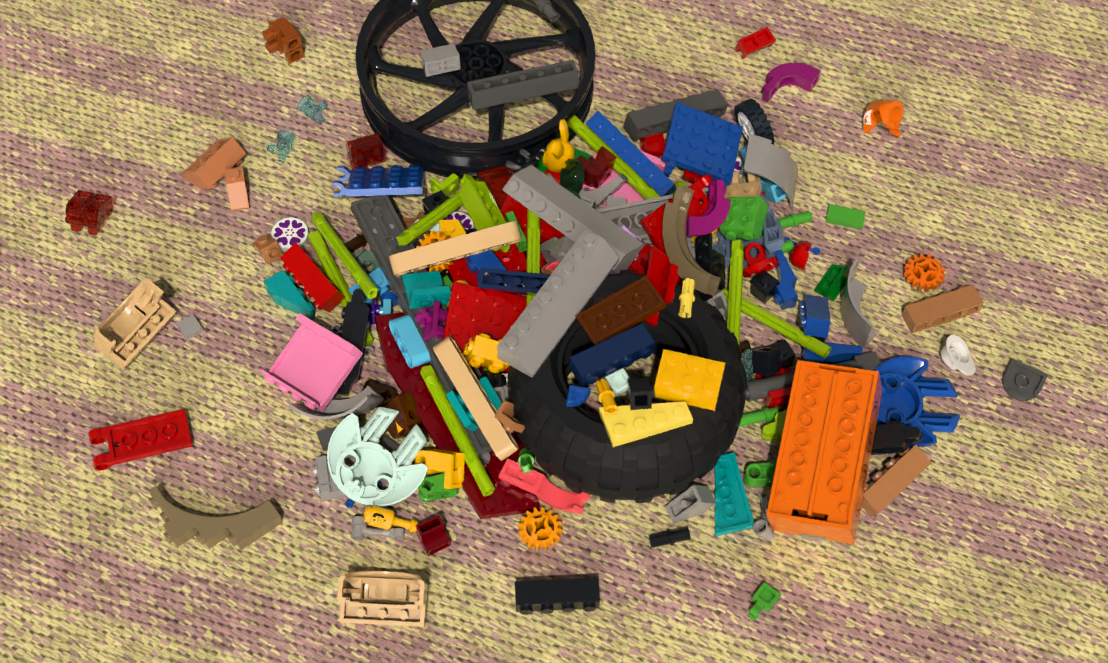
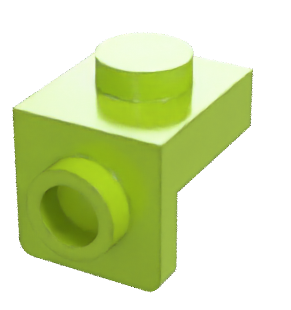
(448, 186)

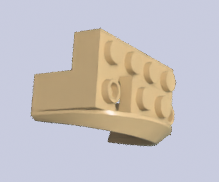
(129, 330)
(382, 588)

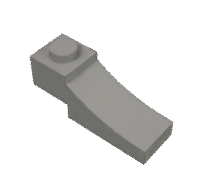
(601, 194)
(556, 248)

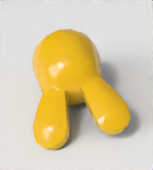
(558, 150)

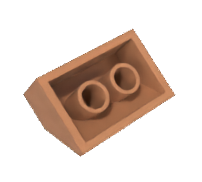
(211, 164)

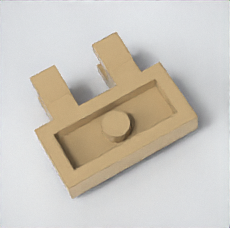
(741, 189)

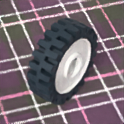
(753, 120)

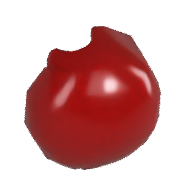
(799, 255)

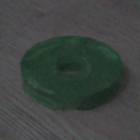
(572, 175)

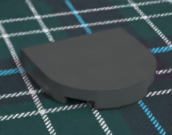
(1022, 381)

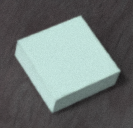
(617, 381)

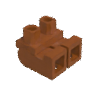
(284, 38)

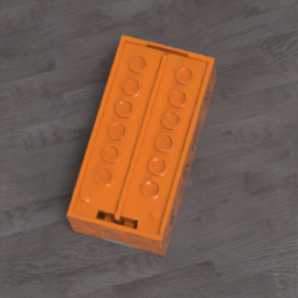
(825, 452)

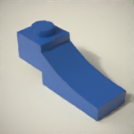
(784, 292)
(838, 354)

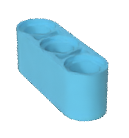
(409, 341)

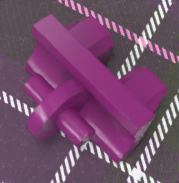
(429, 320)

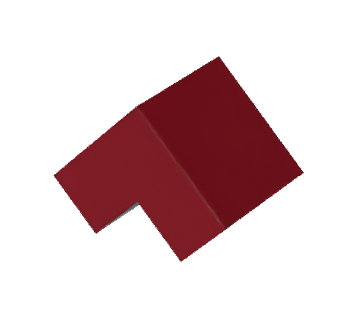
(433, 535)

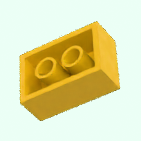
(689, 379)

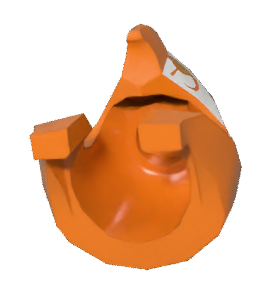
(885, 111)

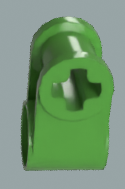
(764, 473)
(435, 488)

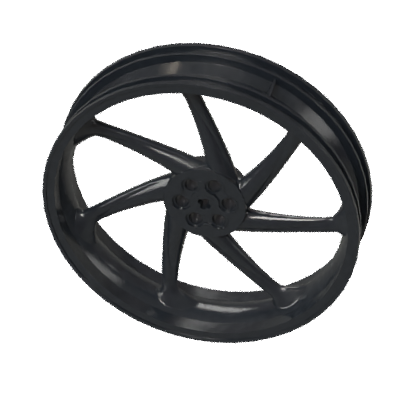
(477, 61)

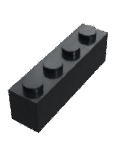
(557, 595)

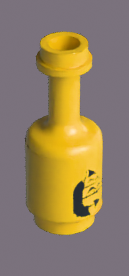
(385, 518)

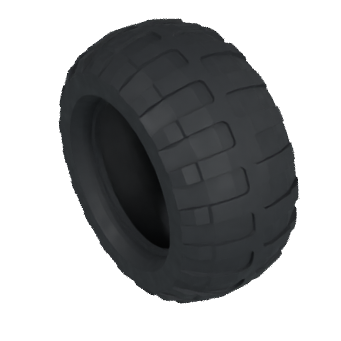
(577, 445)

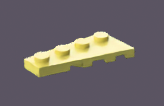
(637, 424)

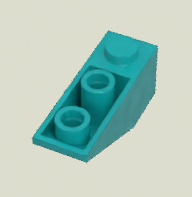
(284, 293)

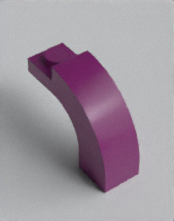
(790, 74)
(715, 214)

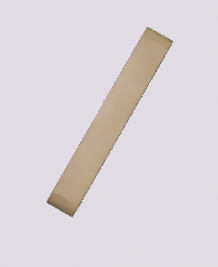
(455, 248)
(475, 397)

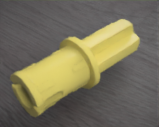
(687, 298)

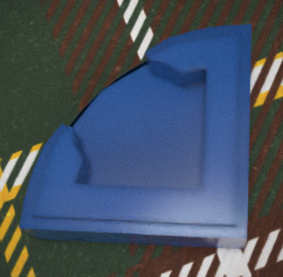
(577, 395)

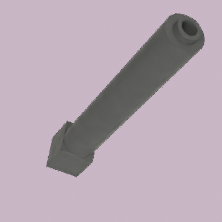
(759, 388)

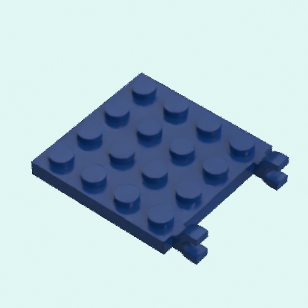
(701, 143)
(380, 181)

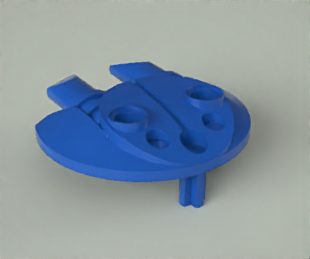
(905, 399)

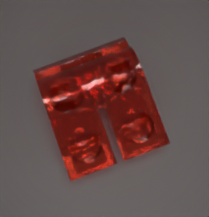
(365, 148)
(599, 169)
(88, 211)

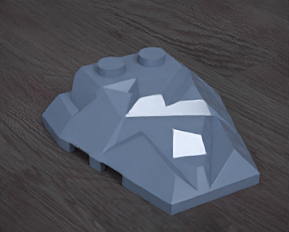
(771, 239)

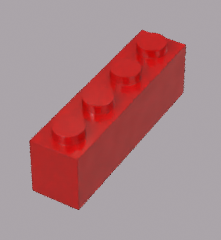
(312, 277)

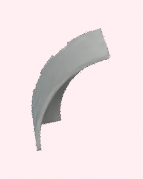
(772, 163)
(857, 324)
(340, 409)

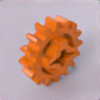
(924, 272)

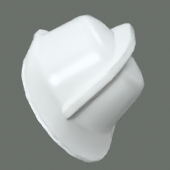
(957, 355)

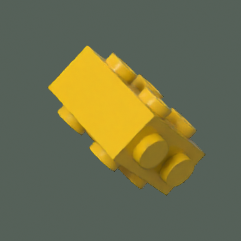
(483, 352)

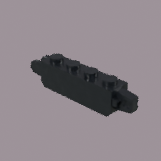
(355, 331)
(894, 438)

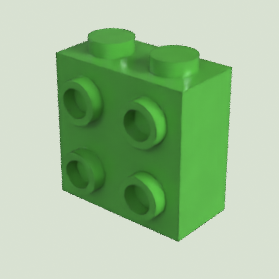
(745, 218)

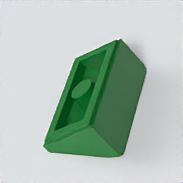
(833, 282)

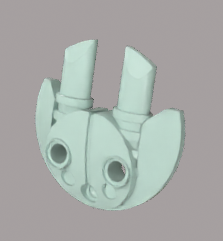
(374, 462)

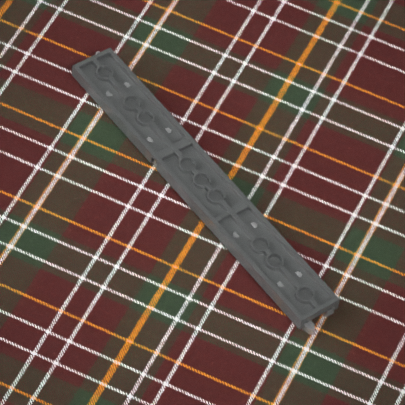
(380, 228)

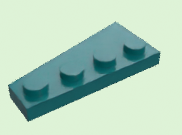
(732, 504)

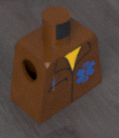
(406, 417)

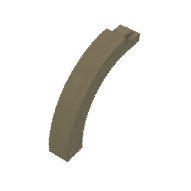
(676, 243)

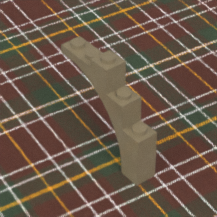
(239, 528)

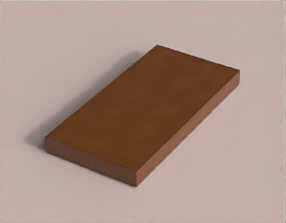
(621, 311)

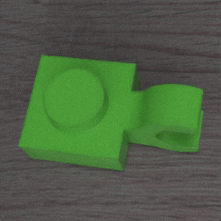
(764, 599)

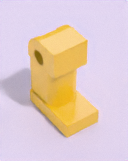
(444, 461)

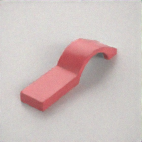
(539, 485)

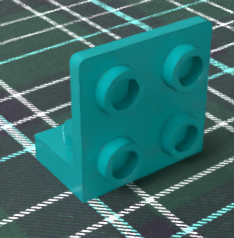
(424, 289)
(463, 411)

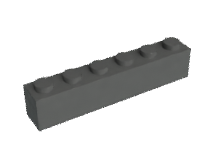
(522, 84)
(657, 118)

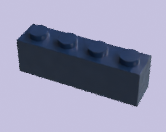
(511, 281)
(612, 355)

